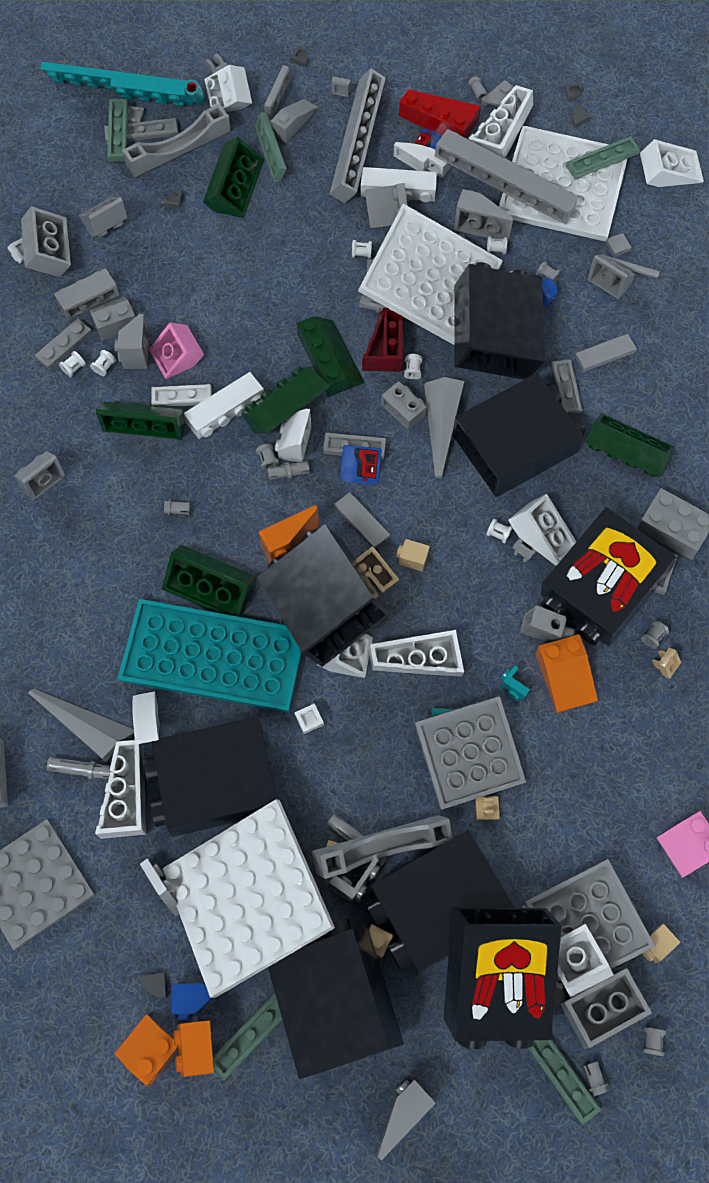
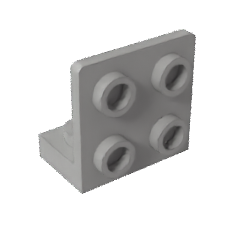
(384, 204)
(344, 888)

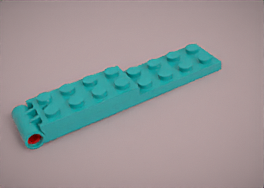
(129, 84)

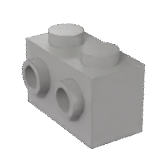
(403, 405)

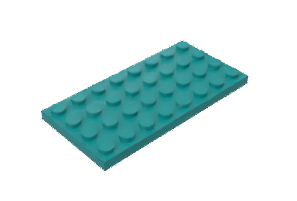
(211, 656)

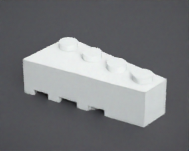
(505, 123)
(419, 655)
(124, 801)

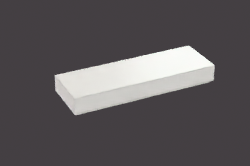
(180, 395)

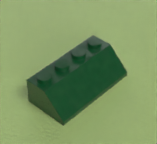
(233, 179)
(328, 354)
(283, 400)
(141, 420)
(629, 445)
(208, 582)

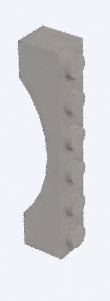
(147, 156)
(350, 854)

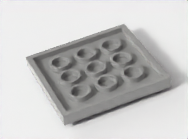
(469, 752)
(37, 884)
(604, 906)

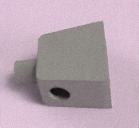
(545, 625)

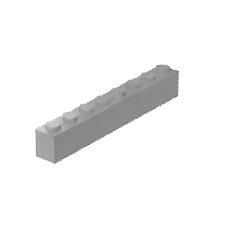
(357, 136)
(506, 176)

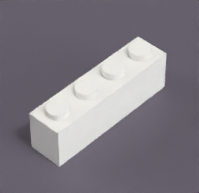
(418, 184)
(223, 406)

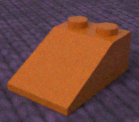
(288, 533)
(567, 673)

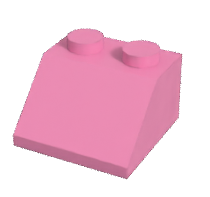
(176, 350)
(687, 844)

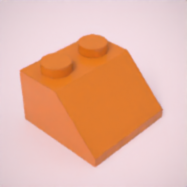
(194, 1049)
(147, 1050)

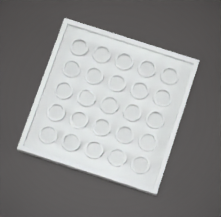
(547, 155)
(419, 271)
(247, 899)

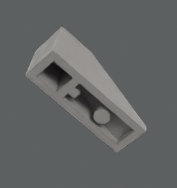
(291, 119)

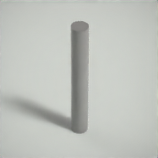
(637, 268)

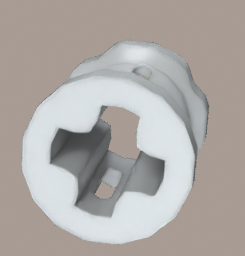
(497, 245)
(361, 249)
(106, 359)
(72, 364)
(413, 366)
(499, 531)

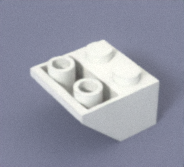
(229, 88)

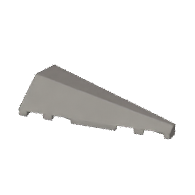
(442, 406)
(92, 729)

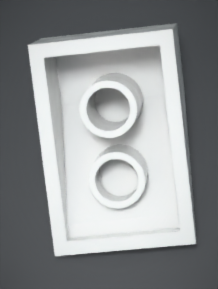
(670, 165)
(543, 529)

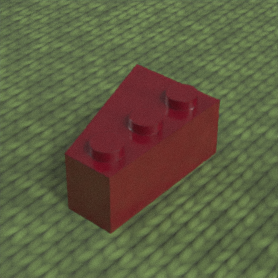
(385, 346)

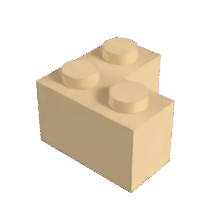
(377, 569)

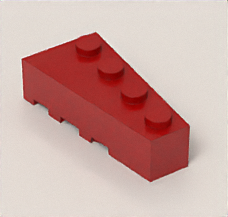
(439, 113)

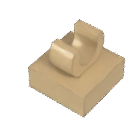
(668, 663)
(487, 808)

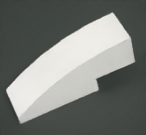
(420, 158)
(145, 718)

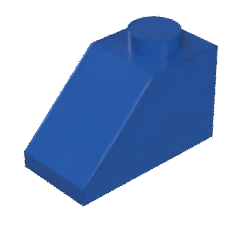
(189, 1000)

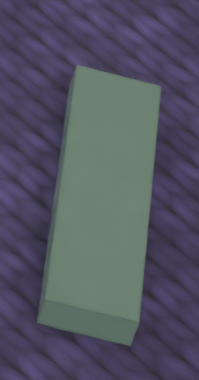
(117, 129)
(270, 147)
(602, 157)
(247, 1038)
(565, 1080)

